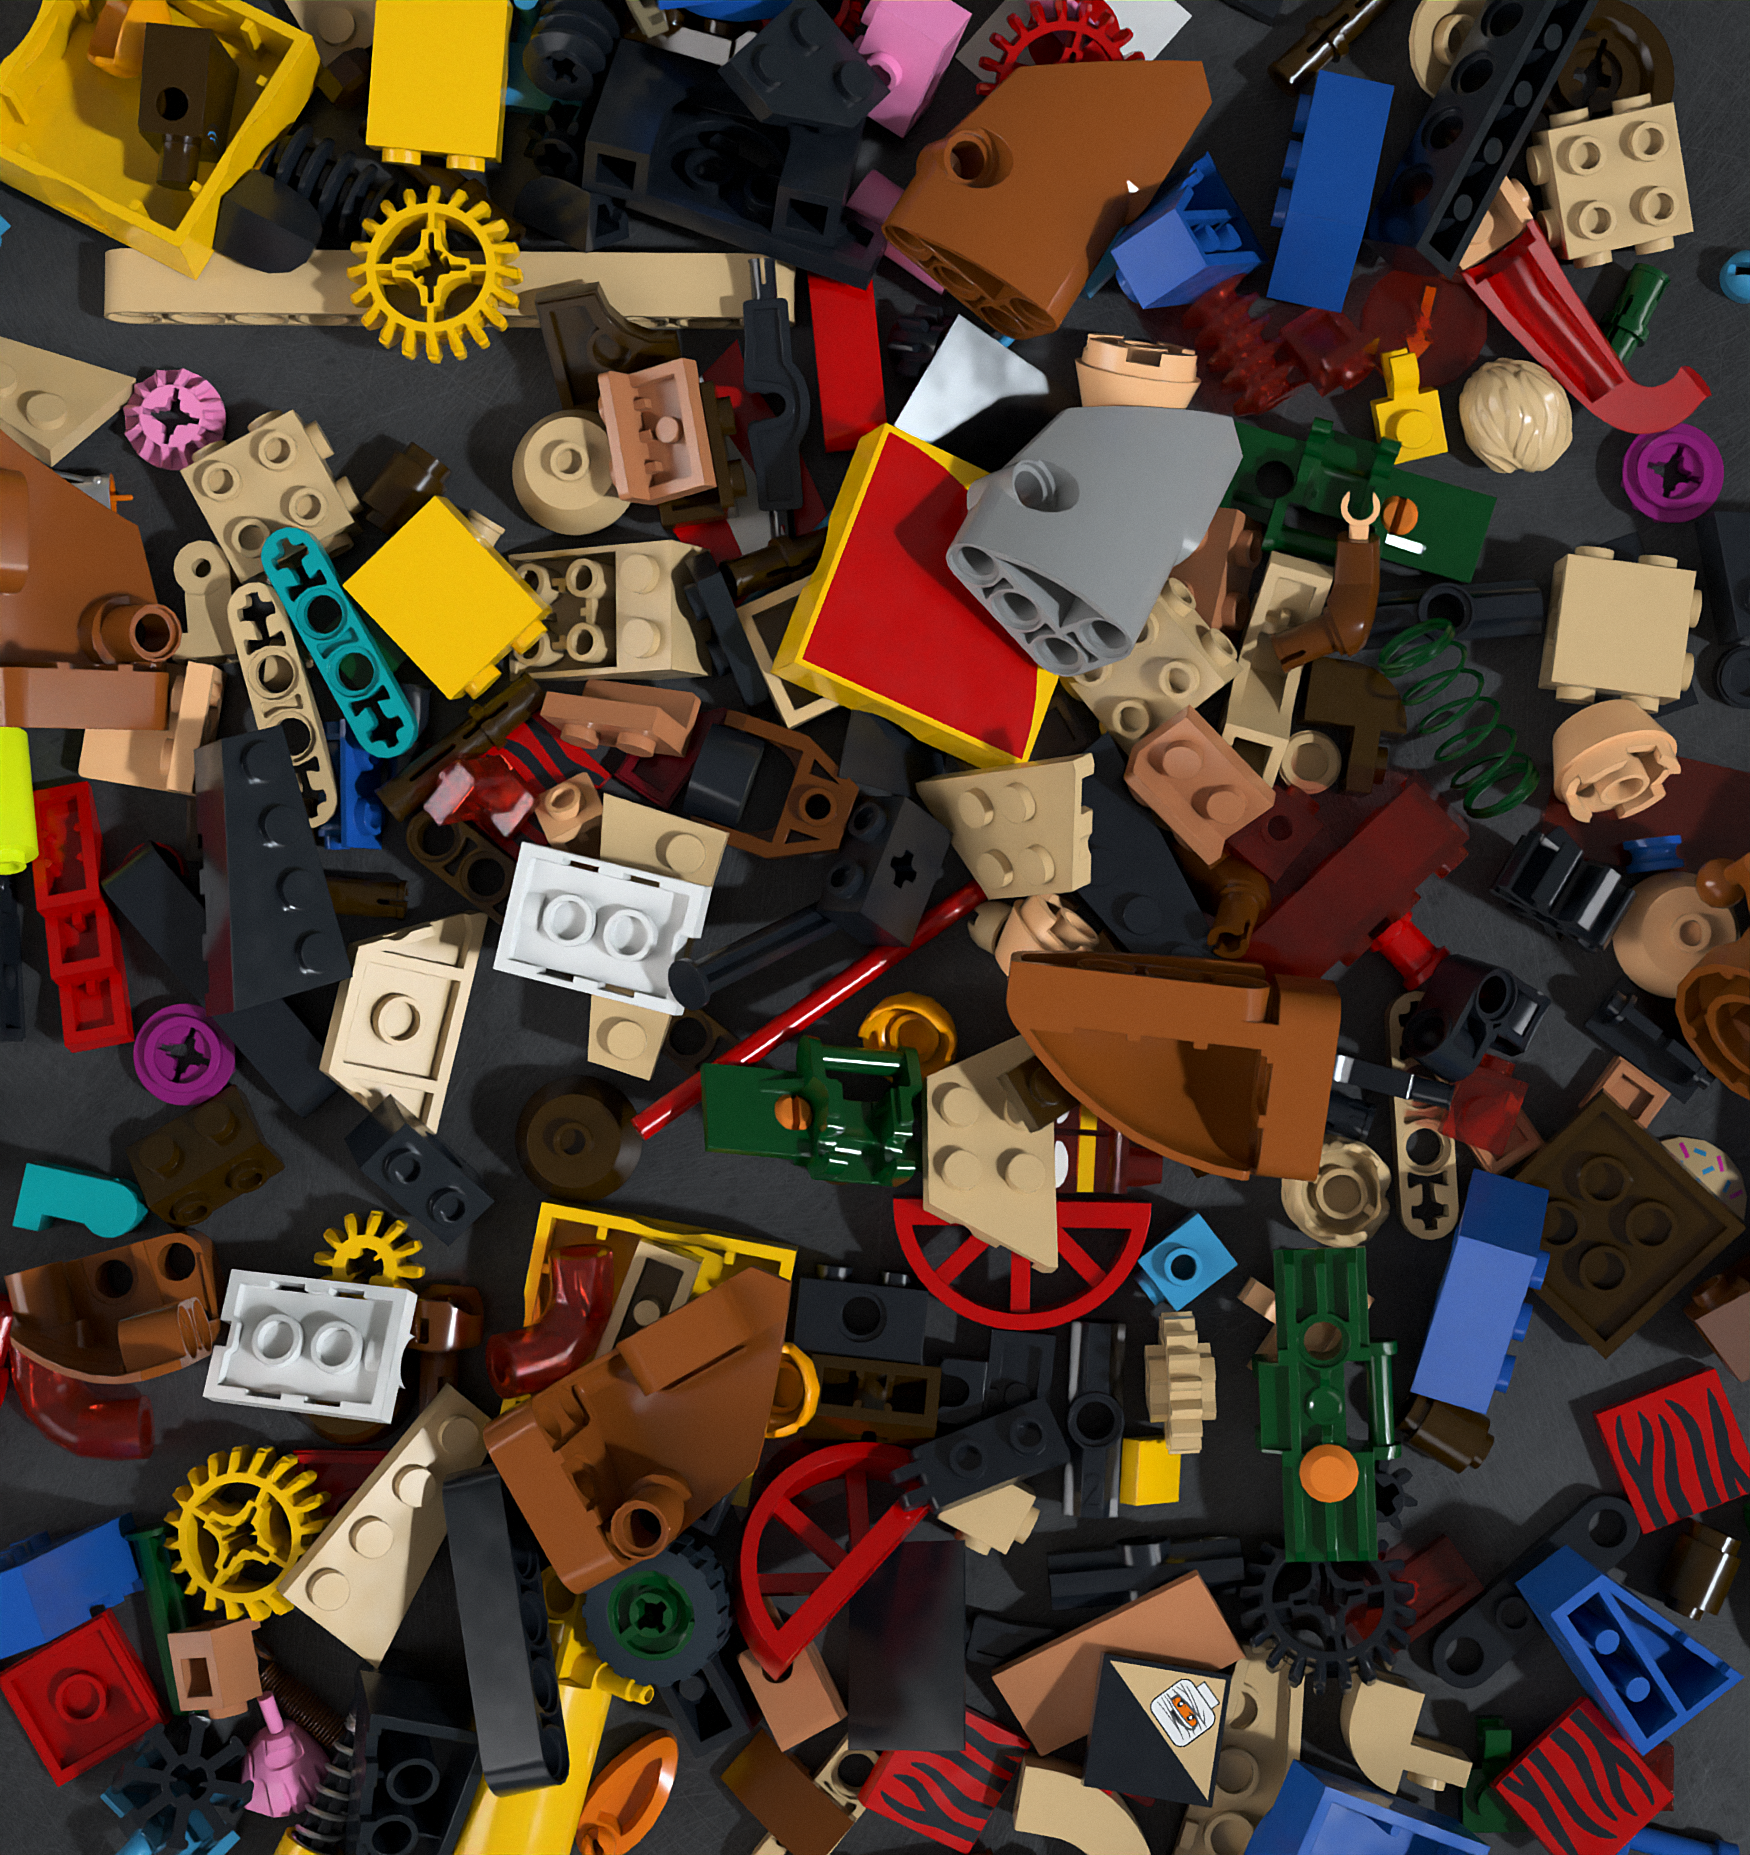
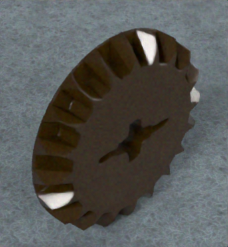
(1630, 62)

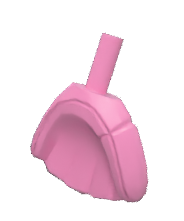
(282, 1764)

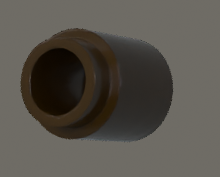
(404, 488)
(1444, 1432)
(1700, 1571)

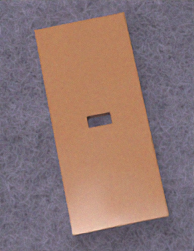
(1056, 1683)

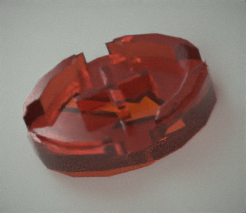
(1429, 317)

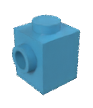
(1182, 1262)

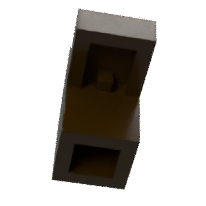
(1361, 703)

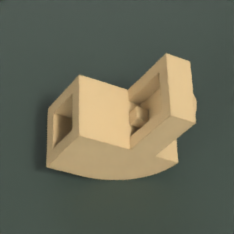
(1380, 1735)

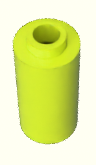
(17, 807)

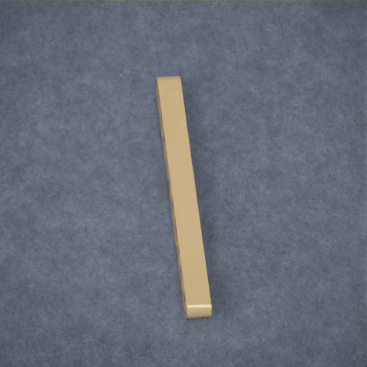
(642, 287)

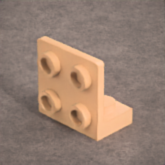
(160, 757)

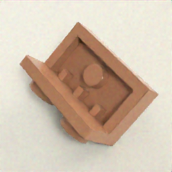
(657, 432)
(1222, 571)
(625, 717)

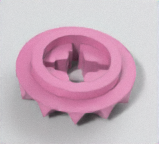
(157, 394)

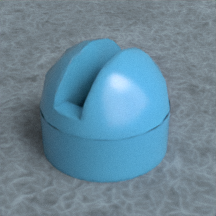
(1736, 286)

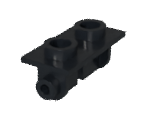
(1649, 1039)

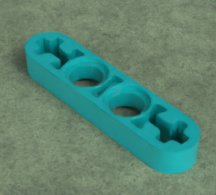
(348, 638)

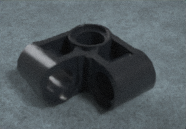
(1466, 1012)

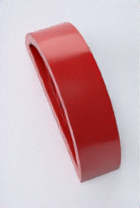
(1071, 1213)
(827, 1590)

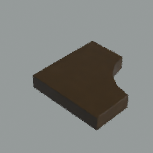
(592, 337)

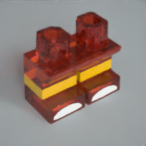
(1100, 1161)

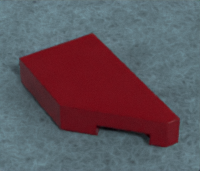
(665, 776)

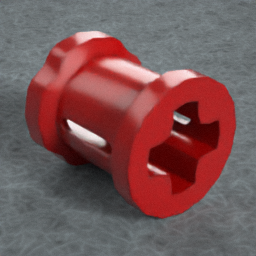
(1408, 950)

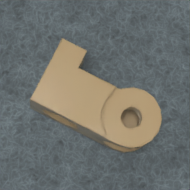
(208, 585)

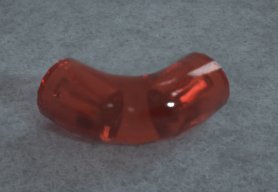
(566, 1332)
(81, 1419)

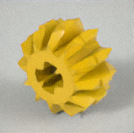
(359, 1242)

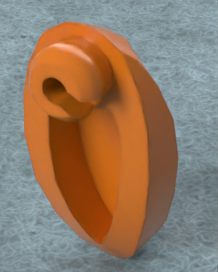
(628, 1795)

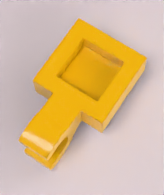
(1408, 412)

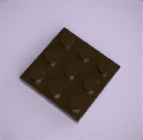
(1620, 1223)

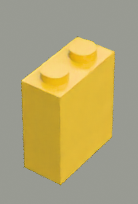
(439, 81)
(449, 600)

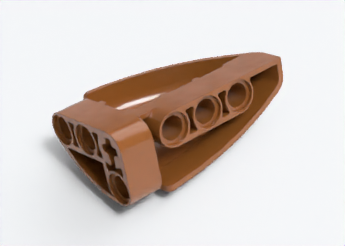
(1187, 1053)

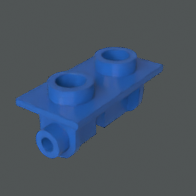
(358, 774)

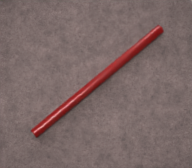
(811, 1007)

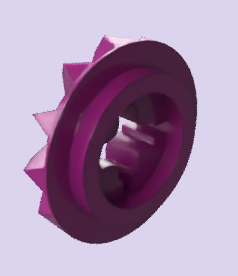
(1697, 460)
(159, 1069)

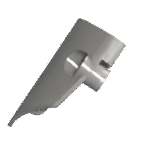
(1090, 524)

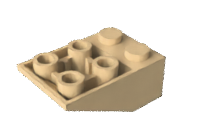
(614, 614)

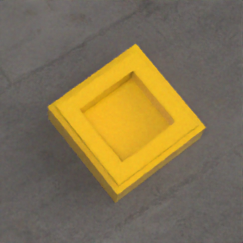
(1148, 1472)

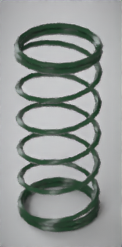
(1495, 774)

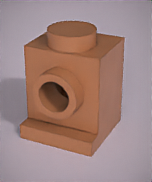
(216, 1666)

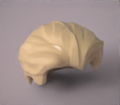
(1515, 416)
(1345, 1200)

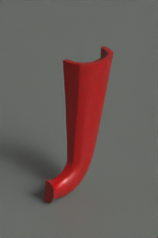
(1549, 319)

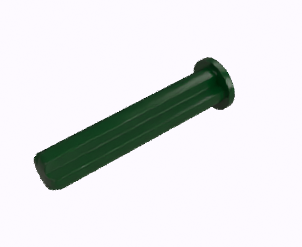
(163, 1594)

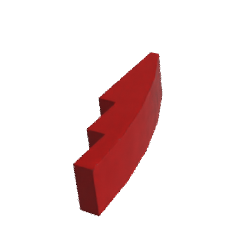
(80, 919)

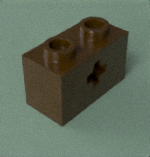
(873, 1402)

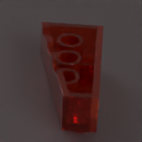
(1362, 884)

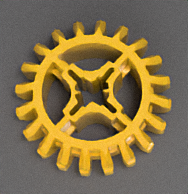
(408, 273)
(207, 1514)

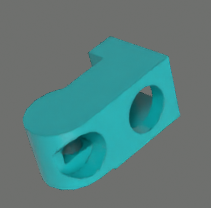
(101, 1201)

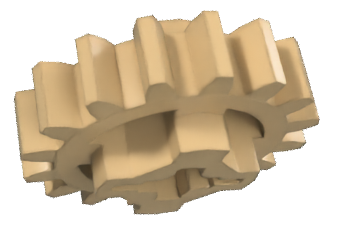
(1180, 1382)

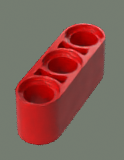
(846, 361)

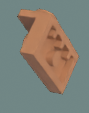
(1196, 783)

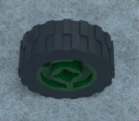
(691, 1627)

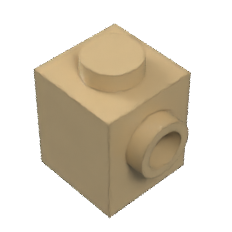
(995, 1518)

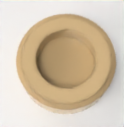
(1310, 762)

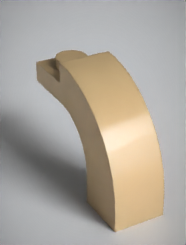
(1262, 697)
(1057, 1806)

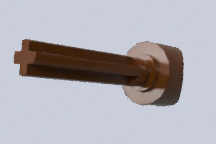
(442, 1332)

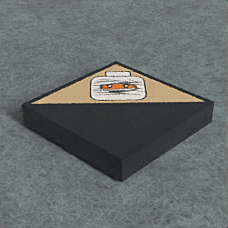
(1156, 1730)

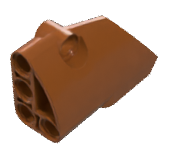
(1045, 183)
(72, 606)
(90, 1332)
(647, 1426)

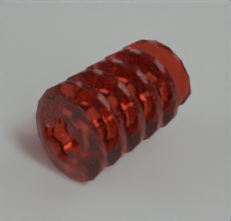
(1242, 349)

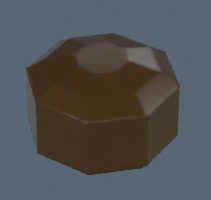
(347, 79)

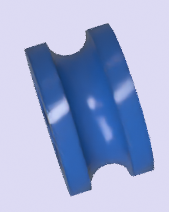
(1653, 854)

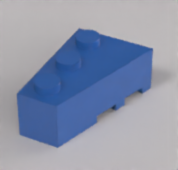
(1330, 189)
(1186, 240)
(1483, 1293)
(56, 1581)
(1625, 1653)

